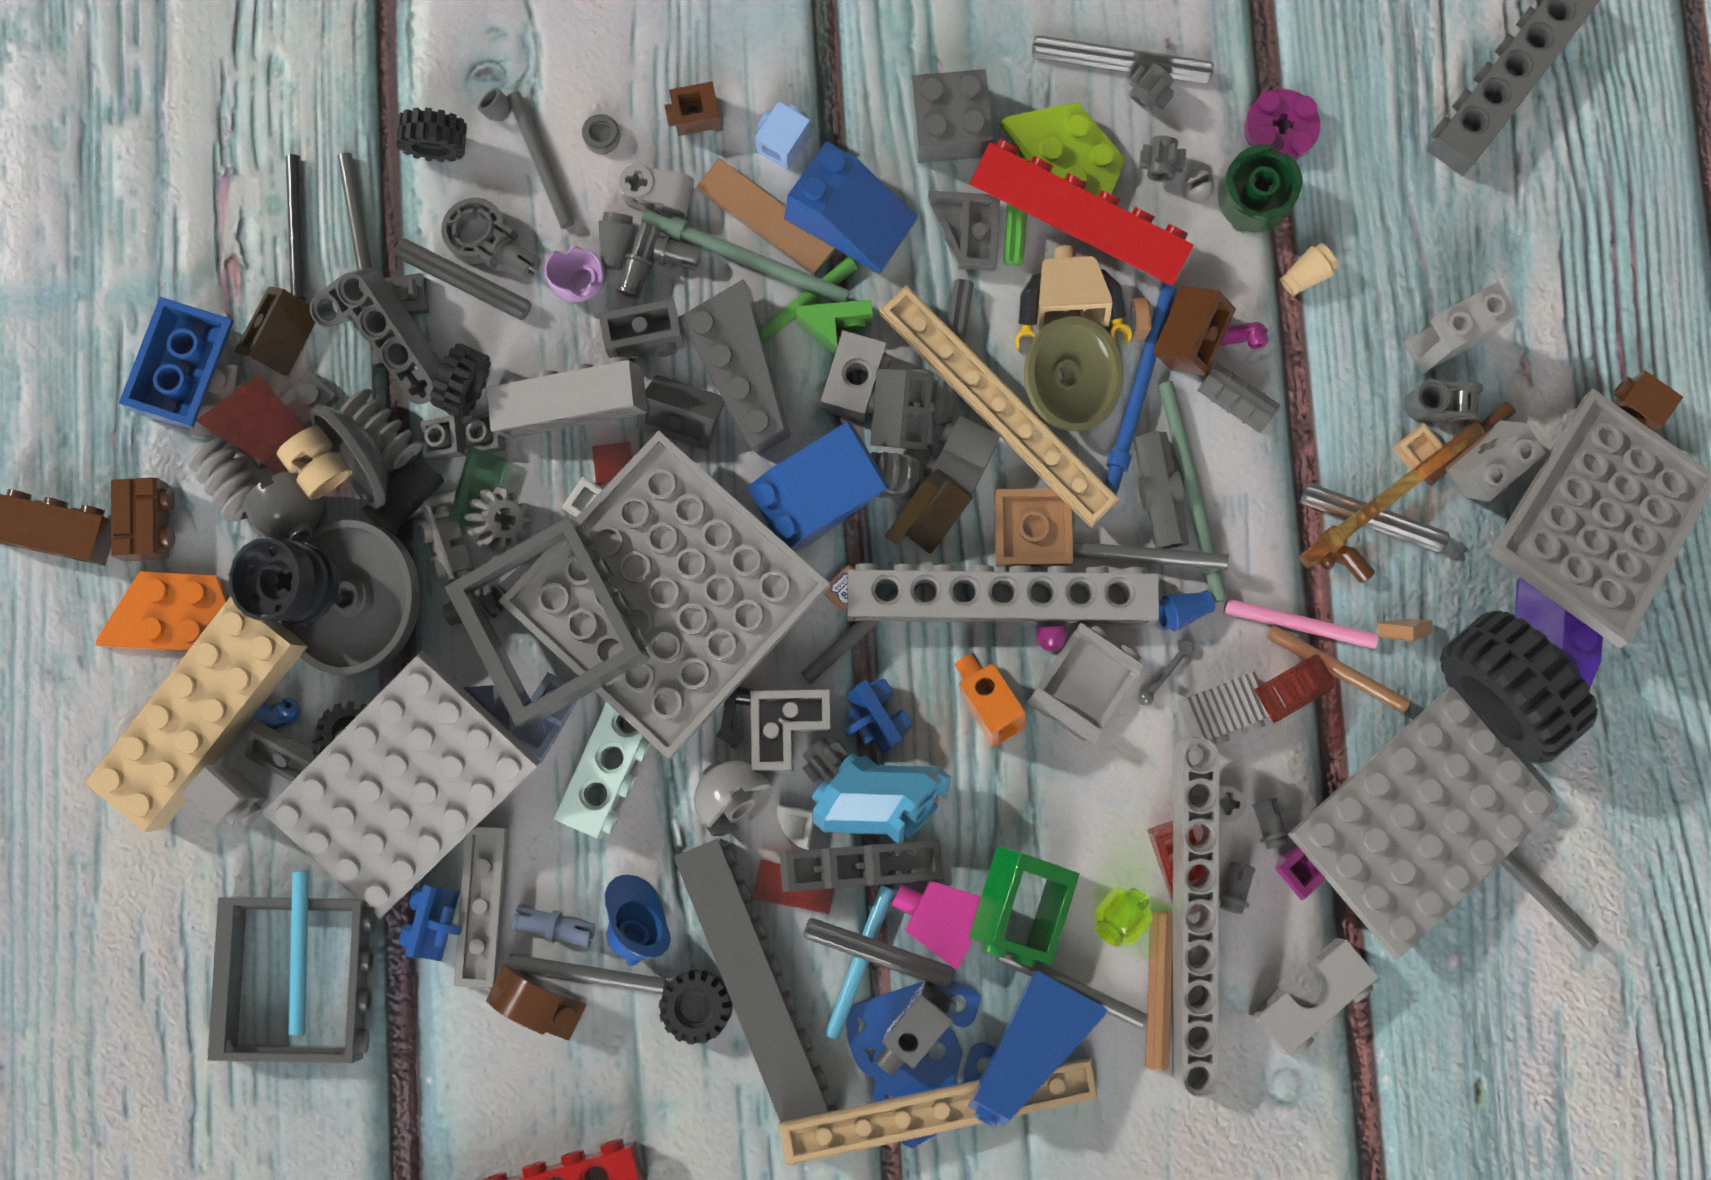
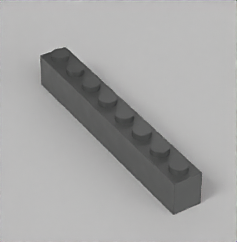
(753, 982)

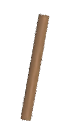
(1340, 669)

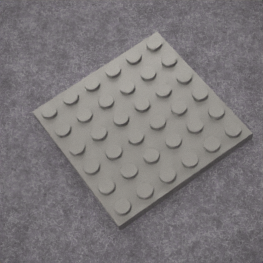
(699, 583)

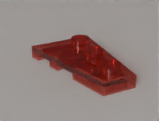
(254, 422)

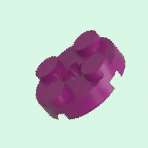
(1290, 106)

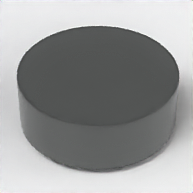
(601, 134)

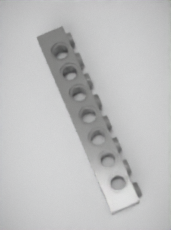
(1139, 608)

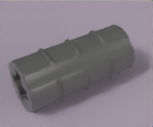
(1238, 397)

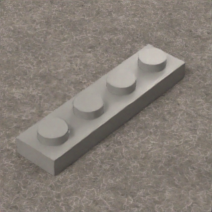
(481, 907)

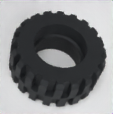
(1519, 685)

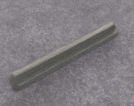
(462, 279)
(958, 323)
(1385, 522)
(879, 952)

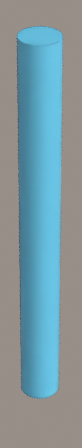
(298, 956)
(858, 965)

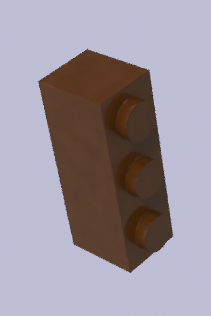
(54, 528)

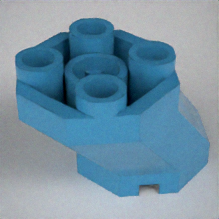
(878, 798)

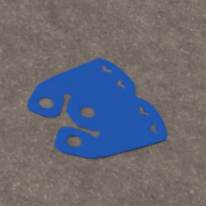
(928, 1073)

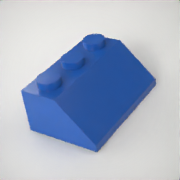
(176, 363)

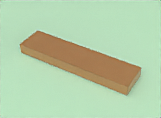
(763, 216)

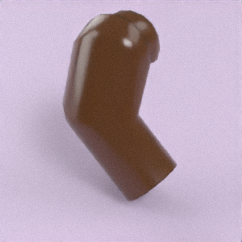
(1352, 560)

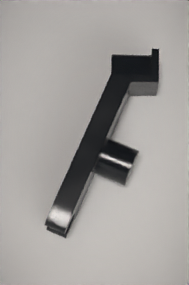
(726, 733)

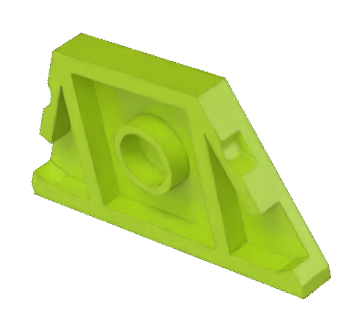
(1068, 141)

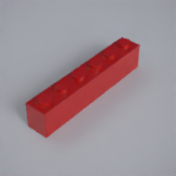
(1080, 212)

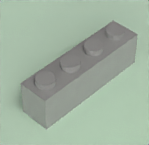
(567, 398)

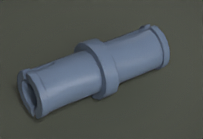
(553, 926)

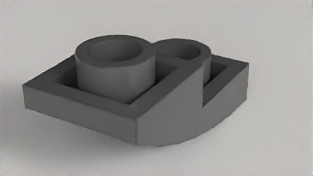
(454, 436)

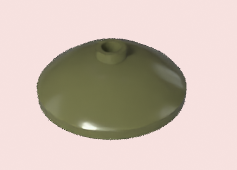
(1089, 372)

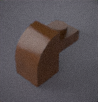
(534, 1004)

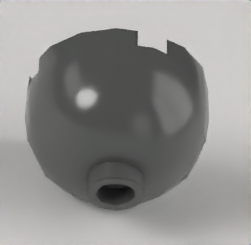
(284, 509)

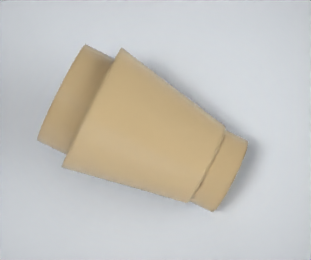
(1310, 269)

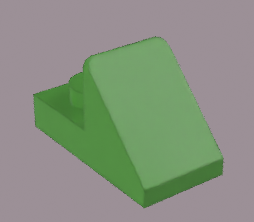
(823, 319)

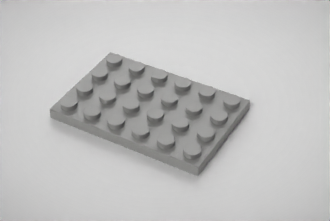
(1604, 518)
(401, 785)
(1423, 822)

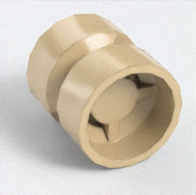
(312, 459)

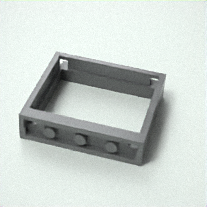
(509, 686)
(228, 979)

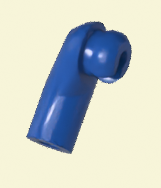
(278, 714)

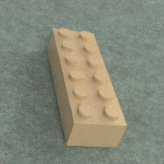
(194, 716)

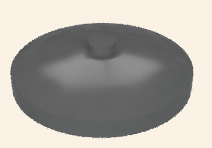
(373, 604)

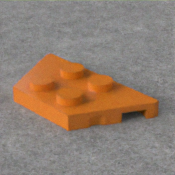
(164, 611)

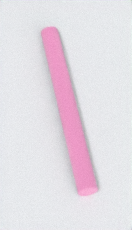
(1300, 623)

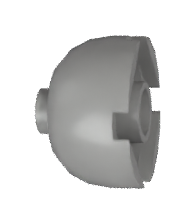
(728, 794)

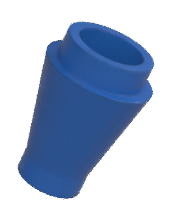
(1182, 609)

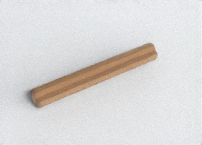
(1159, 991)

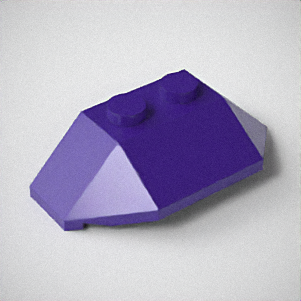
(1571, 635)

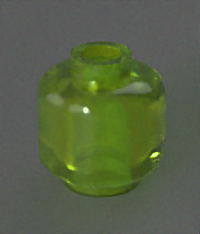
(1122, 917)

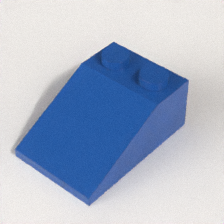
(849, 208)
(818, 487)

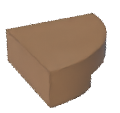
(1405, 629)

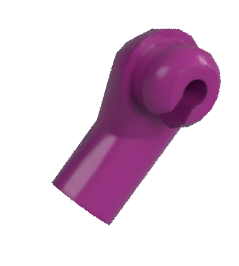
(1252, 332)

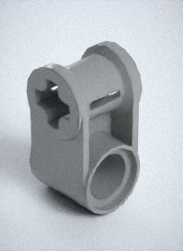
(662, 191)

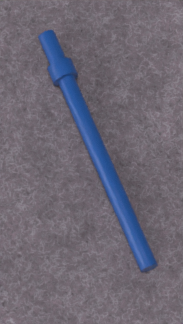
(1119, 458)

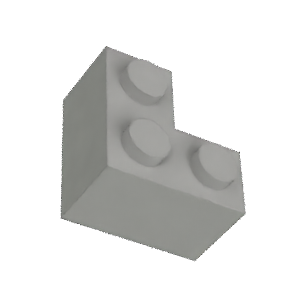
(779, 715)

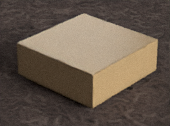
(1417, 446)

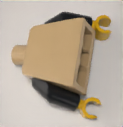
(1071, 288)

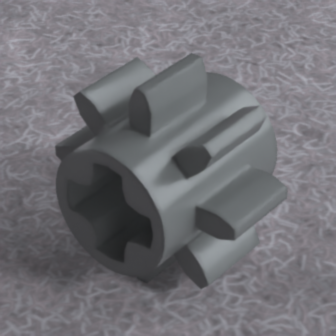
(1151, 87)
(1162, 158)
(824, 760)

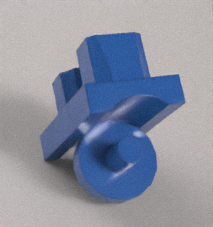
(870, 717)
(431, 923)

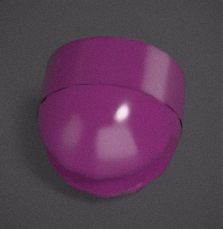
(1051, 636)

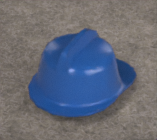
(635, 920)

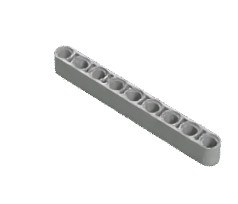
(1205, 931)

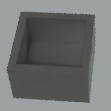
(951, 115)

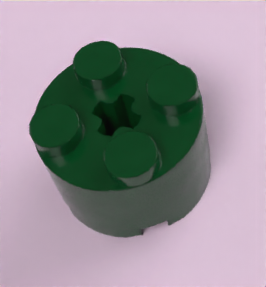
(1242, 189)

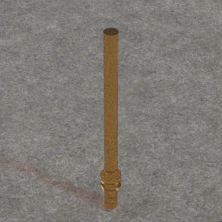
(1336, 536)

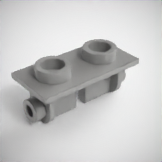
(438, 533)

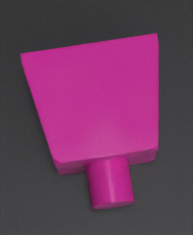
(939, 918)

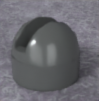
(495, 105)

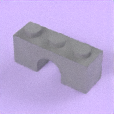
(1342, 978)

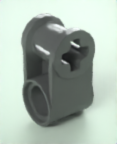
(1452, 402)

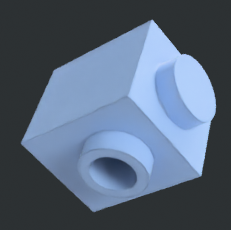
(782, 134)

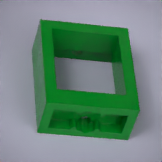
(999, 898)

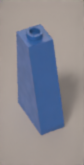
(1035, 1042)

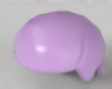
(575, 274)

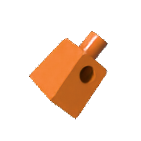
(997, 713)

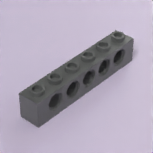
(1461, 147)

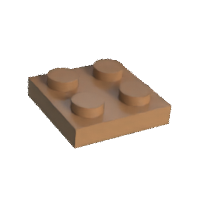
(1032, 528)

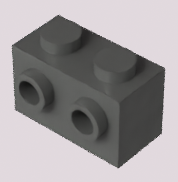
(642, 330)

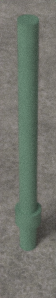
(679, 230)
(1191, 487)

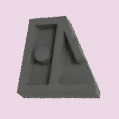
(968, 226)

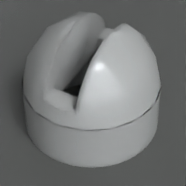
(1200, 192)

